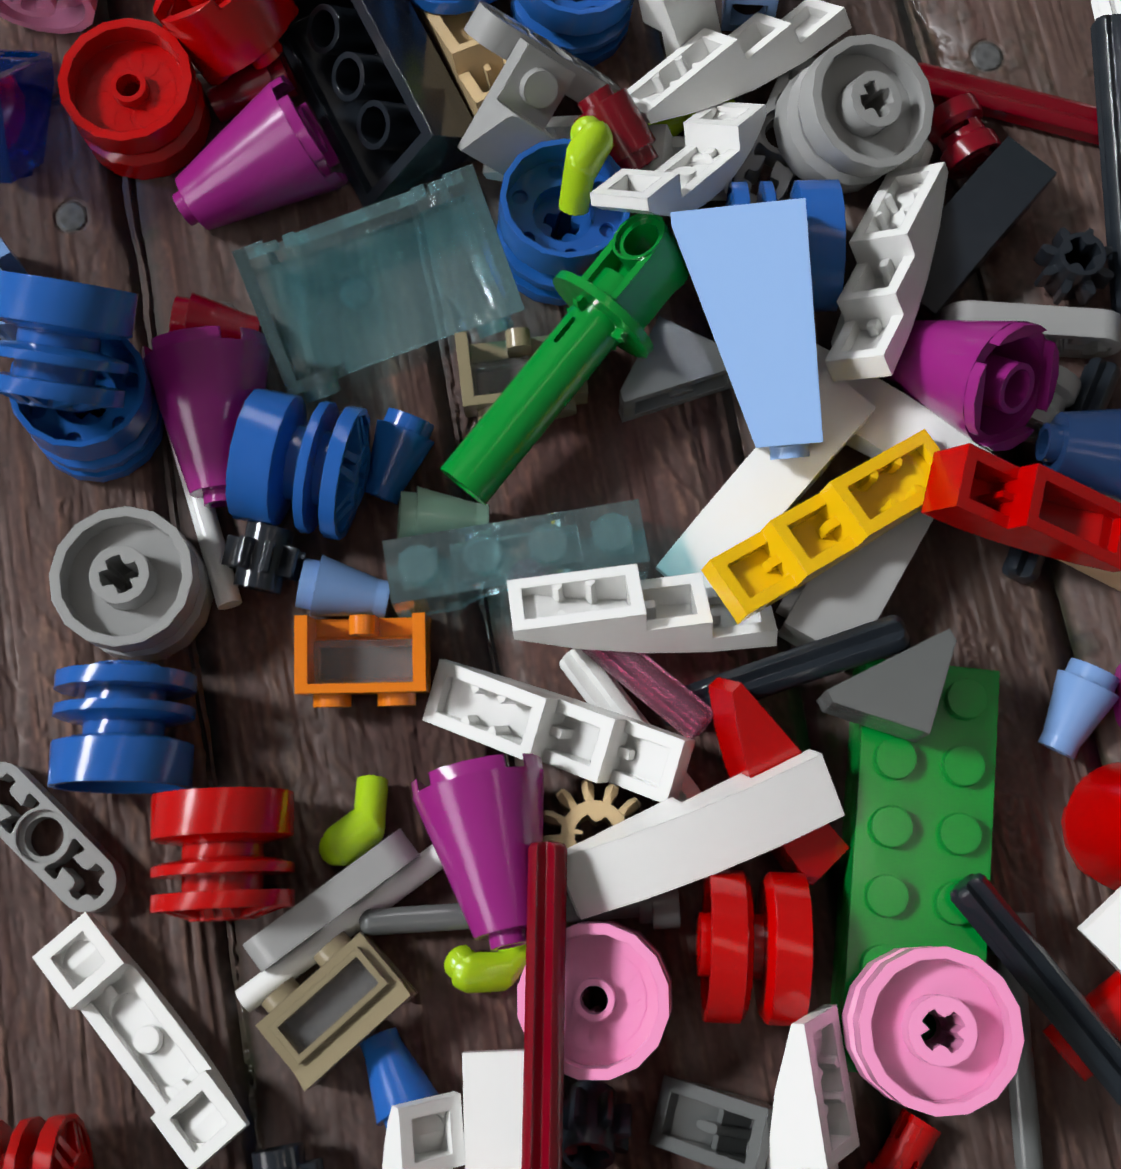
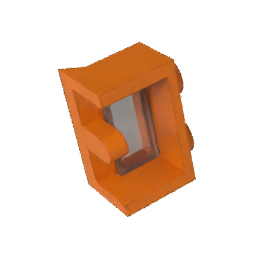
(362, 659)

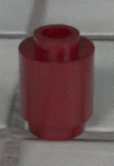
(629, 129)

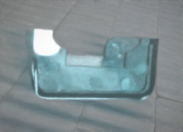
(380, 283)

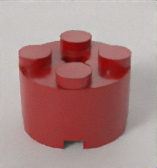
(227, 33)

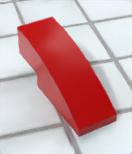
(1024, 507)
(754, 744)

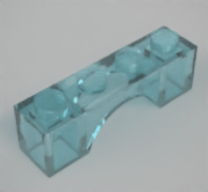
(468, 563)

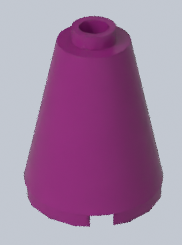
(259, 162)
(980, 376)
(200, 394)
(482, 830)

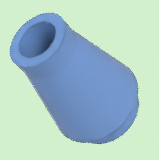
(340, 590)
(1077, 706)

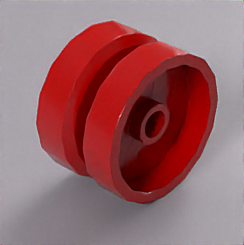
(135, 98)
(764, 947)

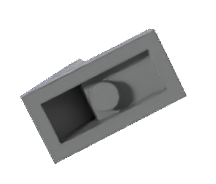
(517, 107)

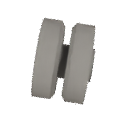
(854, 113)
(123, 550)

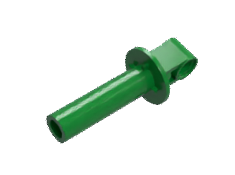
(606, 310)

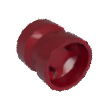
(962, 135)

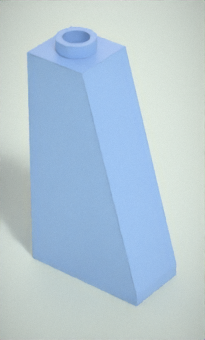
(759, 304)

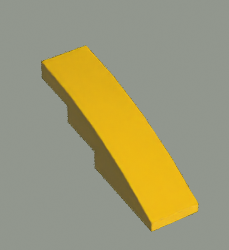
(823, 528)

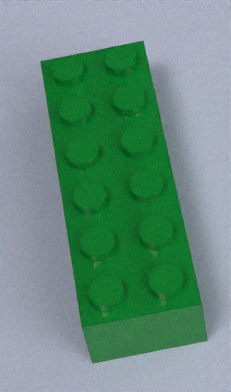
(914, 830)

